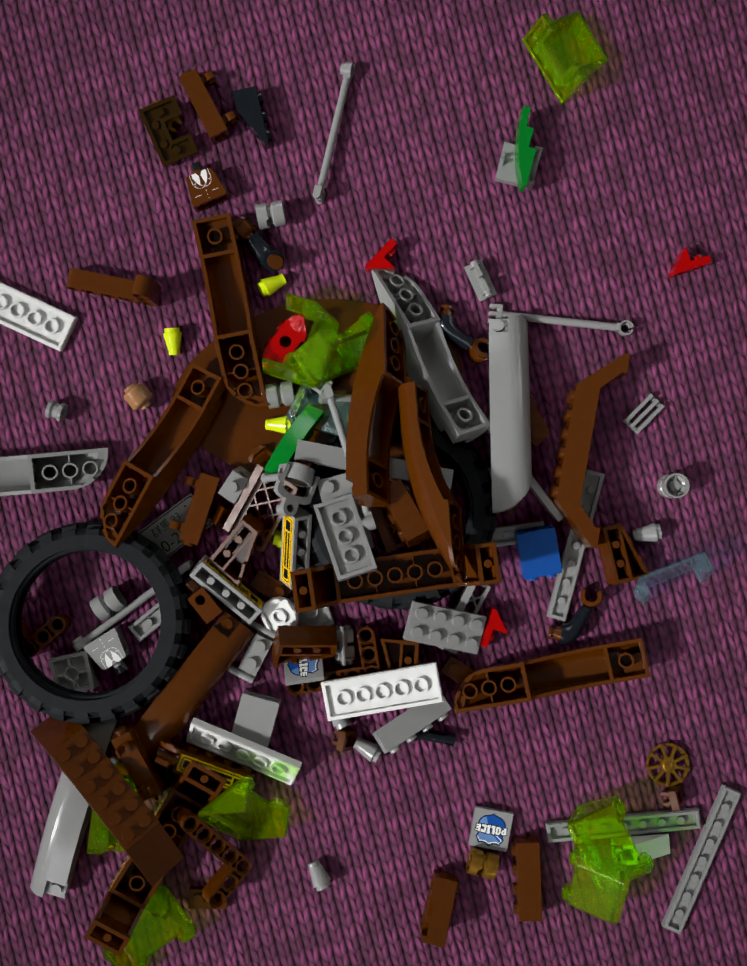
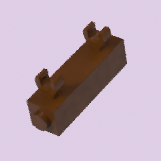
(205, 108)
(200, 509)
(137, 762)

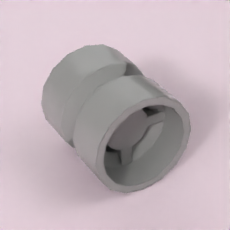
(270, 214)
(279, 394)
(673, 485)
(105, 605)

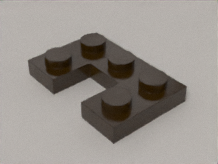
(154, 119)

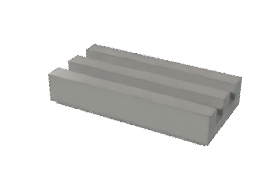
(655, 402)

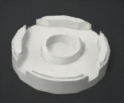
(279, 612)

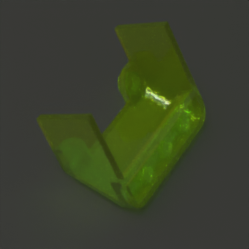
(313, 311)

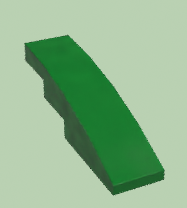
(523, 153)
(300, 429)

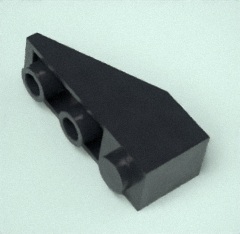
(249, 110)

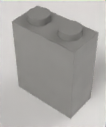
(256, 717)

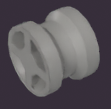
(56, 410)

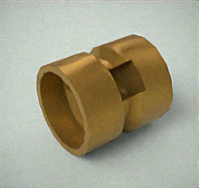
(482, 863)

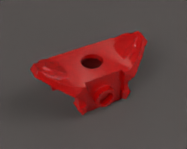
(295, 329)

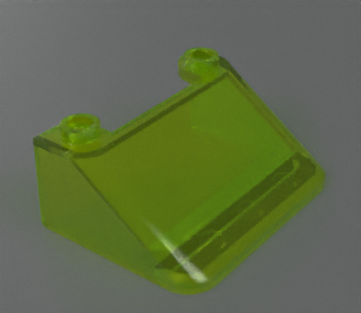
(246, 814)

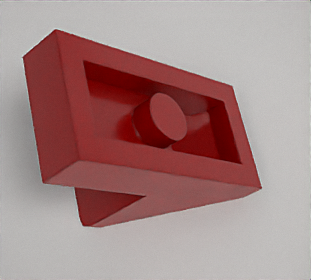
(380, 260)
(685, 264)
(492, 622)

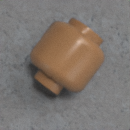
(138, 396)

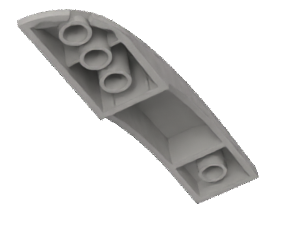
(430, 358)
(509, 411)
(50, 471)
(66, 827)

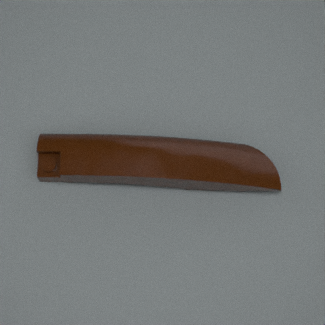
(230, 308)
(374, 410)
(161, 455)
(429, 486)
(552, 675)
(190, 685)

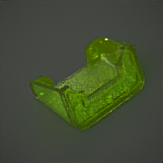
(333, 355)
(603, 824)
(598, 881)
(158, 925)

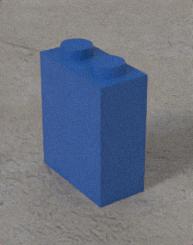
(537, 552)

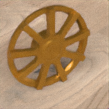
(668, 764)

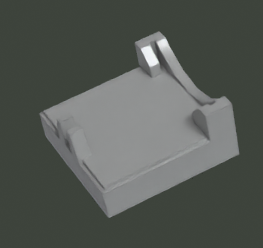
(506, 167)
(74, 671)

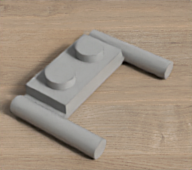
(255, 654)

